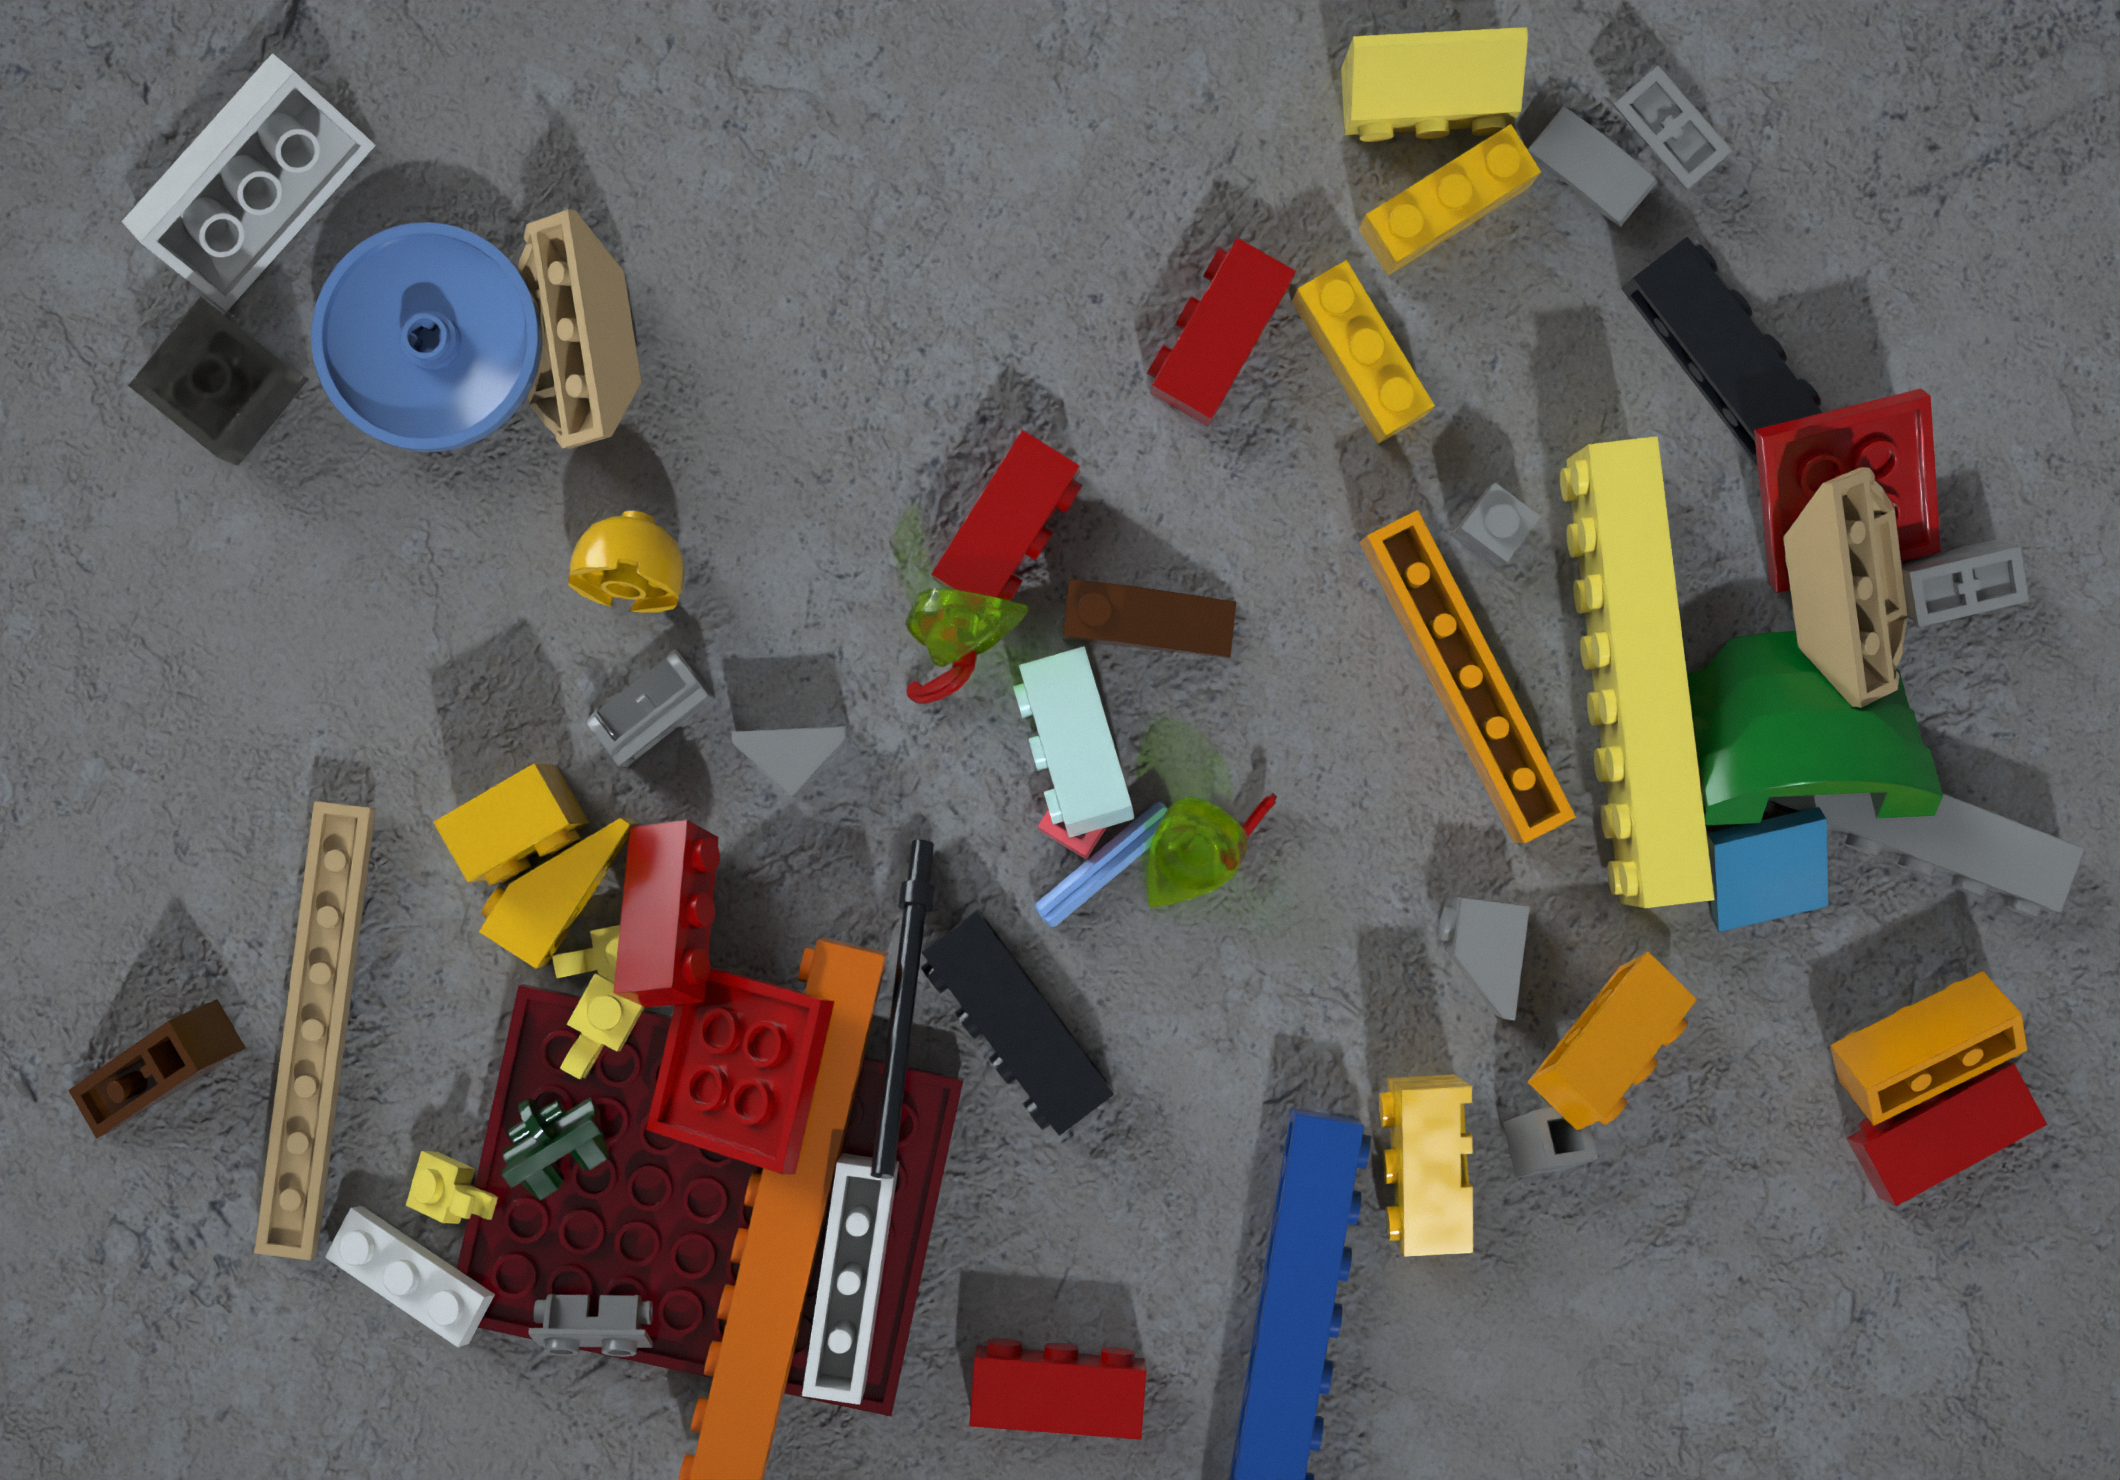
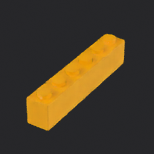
(1467, 678)

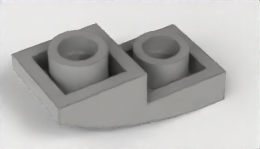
(1592, 166)

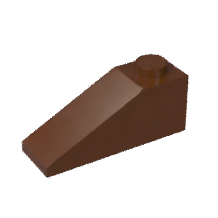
(1148, 619)
(157, 1067)

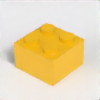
(511, 823)

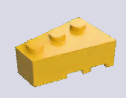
(1428, 1164)

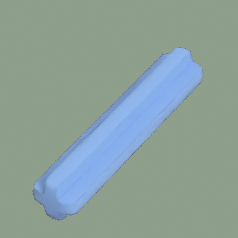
(1101, 867)

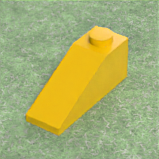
(544, 904)

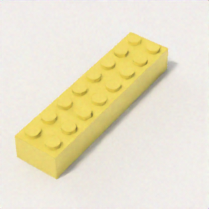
(1637, 674)

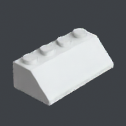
(248, 183)

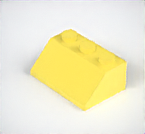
(1433, 82)

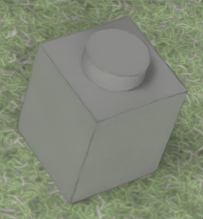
(1496, 525)
(1547, 1143)

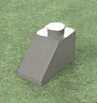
(1488, 947)

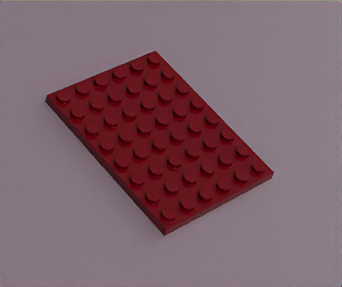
(668, 1212)

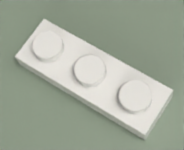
(409, 1276)

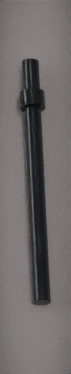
(915, 901)

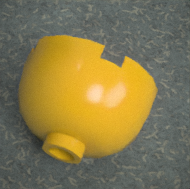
(628, 560)

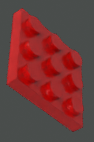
(1881, 434)
(742, 1070)

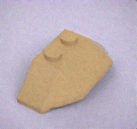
(587, 331)
(1849, 586)

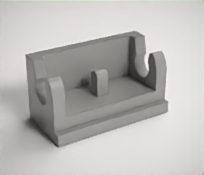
(1672, 128)
(1964, 582)
(650, 709)

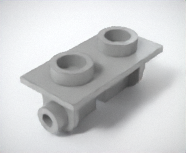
(569, 1327)

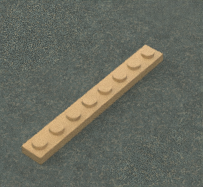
(315, 1030)

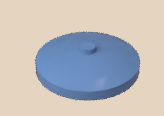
(426, 337)

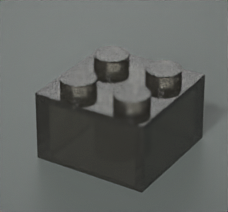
(218, 382)

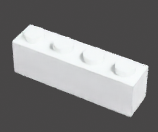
(849, 1282)

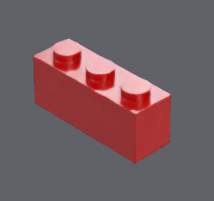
(1219, 330)
(1010, 520)
(666, 914)
(1946, 1133)
(1058, 1390)

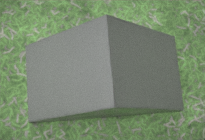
(792, 755)

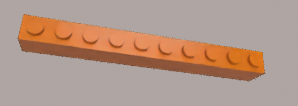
(784, 1236)

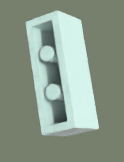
(1073, 743)

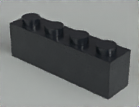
(1719, 343)
(1017, 1023)

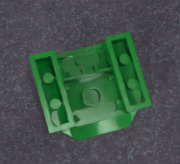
(1783, 730)

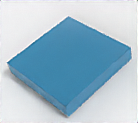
(1769, 869)

